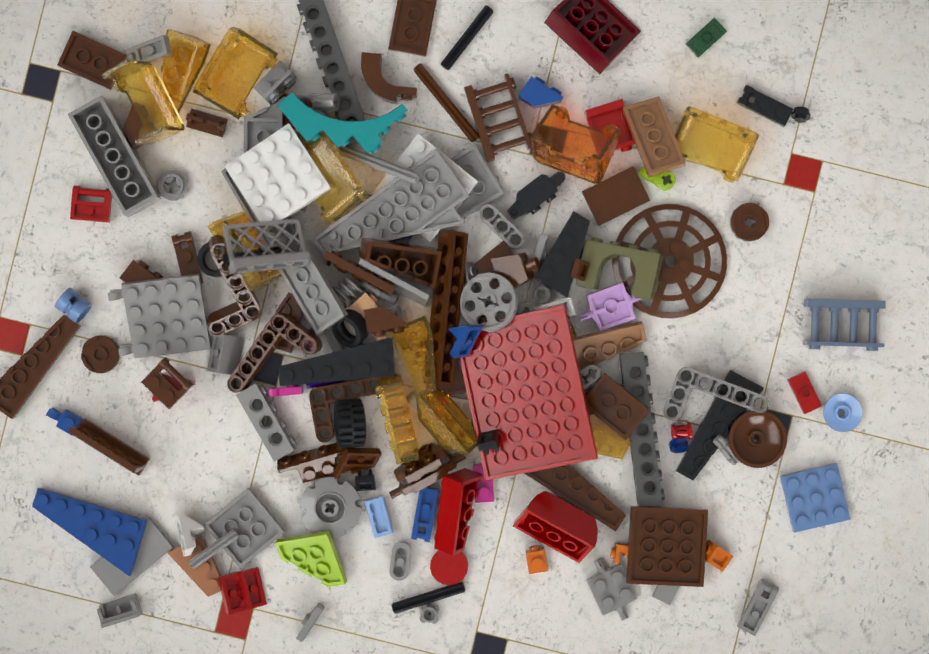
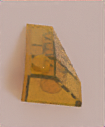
(417, 355)

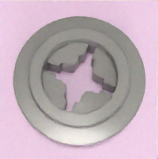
(165, 190)

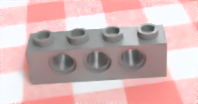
(256, 416)

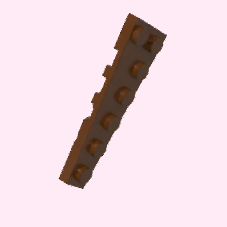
(30, 369)
(577, 490)

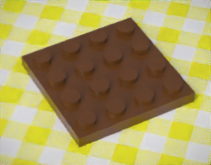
(667, 546)

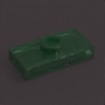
(706, 37)

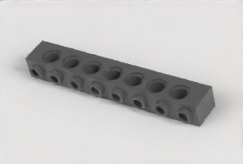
(334, 58)
(643, 497)

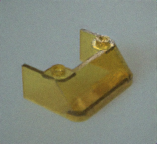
(148, 99)

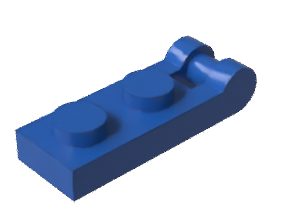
(425, 513)

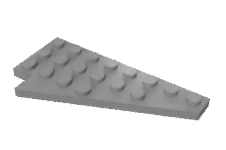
(401, 208)

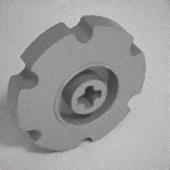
(330, 491)

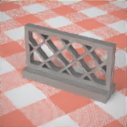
(265, 262)
(407, 287)

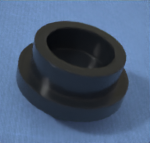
(801, 114)

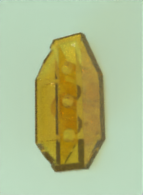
(446, 422)

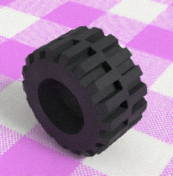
(350, 423)

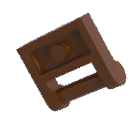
(162, 387)

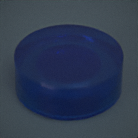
(678, 445)

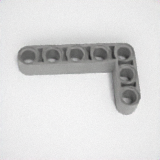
(713, 388)

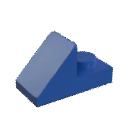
(466, 339)

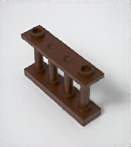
(485, 131)

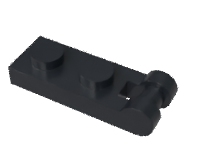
(765, 106)

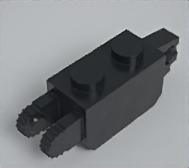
(535, 194)

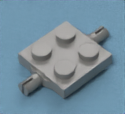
(611, 589)

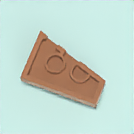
(204, 575)

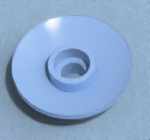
(851, 416)

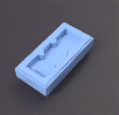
(379, 516)

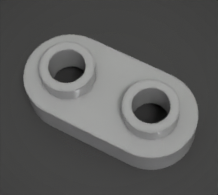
(400, 560)

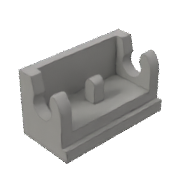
(119, 610)

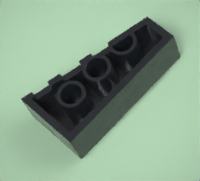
(559, 262)

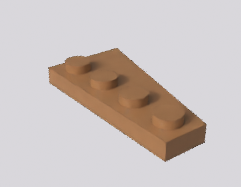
(605, 344)

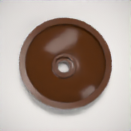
(770, 442)

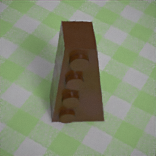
(407, 260)

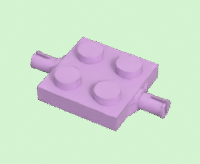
(610, 306)

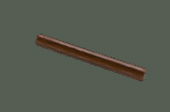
(446, 103)

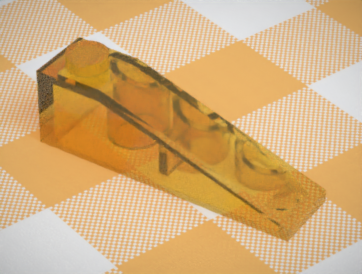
(183, 66)

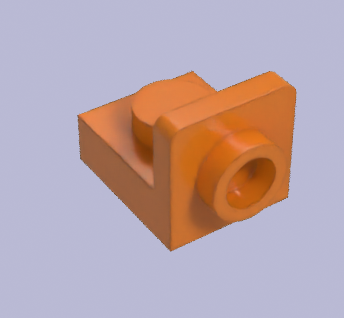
(615, 552)
(717, 556)
(536, 559)

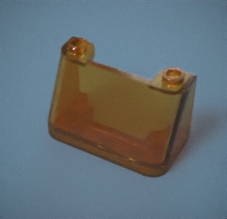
(573, 146)

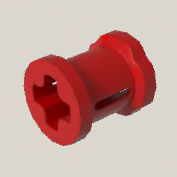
(676, 431)

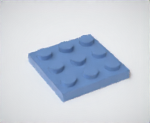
(815, 497)

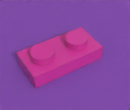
(486, 491)

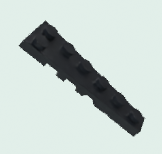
(358, 362)
(715, 422)

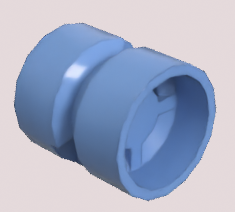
(73, 305)

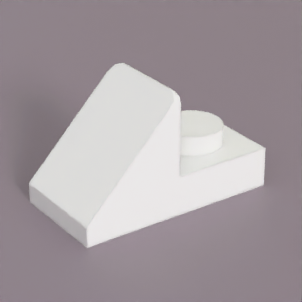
(186, 531)

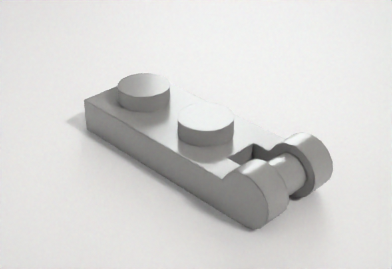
(150, 50)
(757, 607)

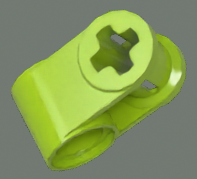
(657, 179)

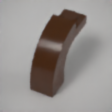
(382, 89)

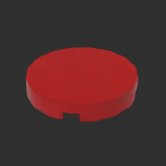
(448, 568)

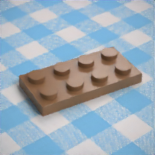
(653, 136)

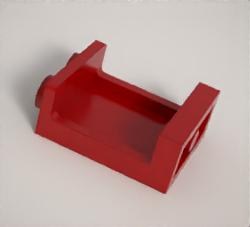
(611, 115)

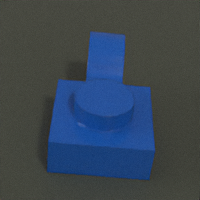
(65, 419)

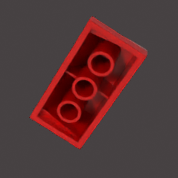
(559, 526)

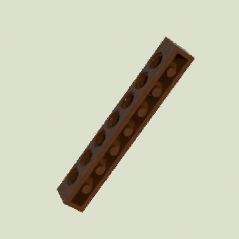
(446, 302)

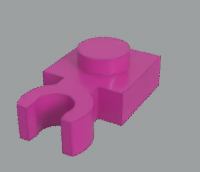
(288, 390)

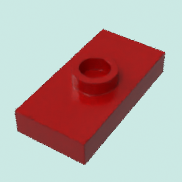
(804, 392)

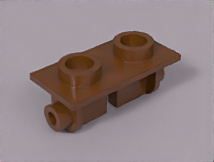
(206, 122)

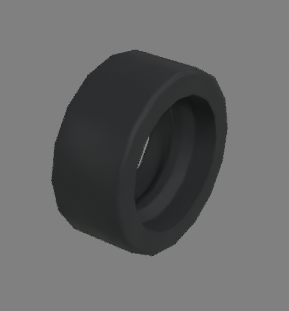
(202, 264)
(344, 336)

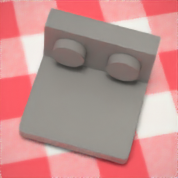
(275, 83)

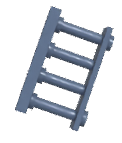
(853, 307)

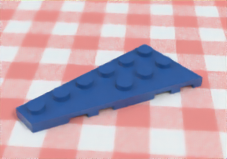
(104, 530)

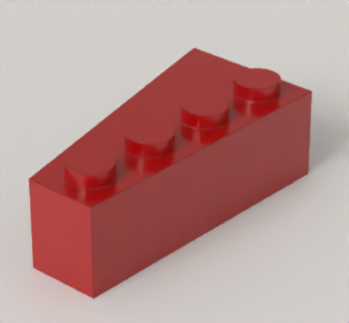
(456, 510)

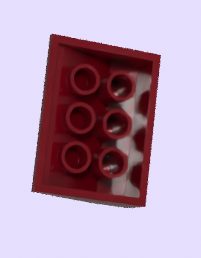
(592, 30)

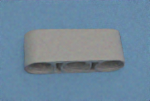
(498, 217)

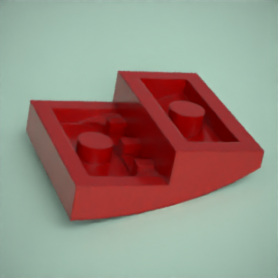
(242, 590)

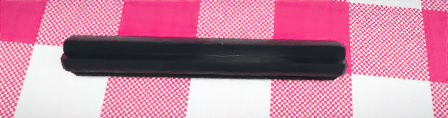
(467, 37)
(428, 597)

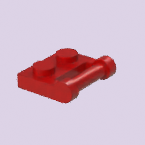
(91, 210)

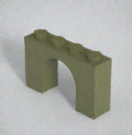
(646, 263)

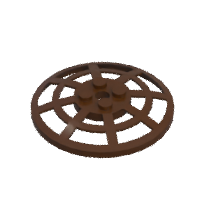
(684, 259)

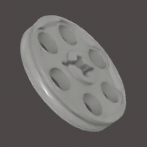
(496, 296)

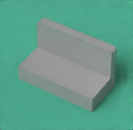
(225, 354)

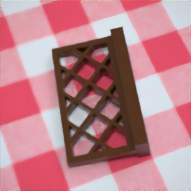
(110, 446)

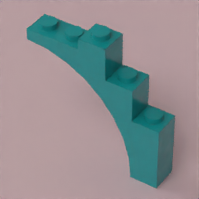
(365, 132)

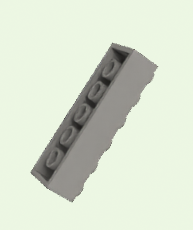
(114, 156)

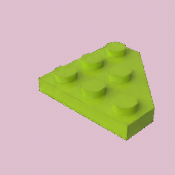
(314, 556)

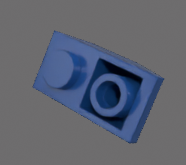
(538, 94)

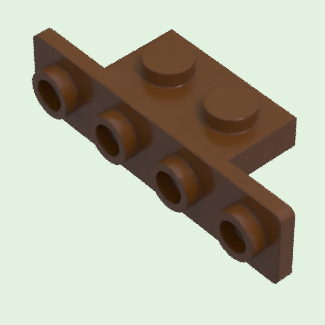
(312, 463)

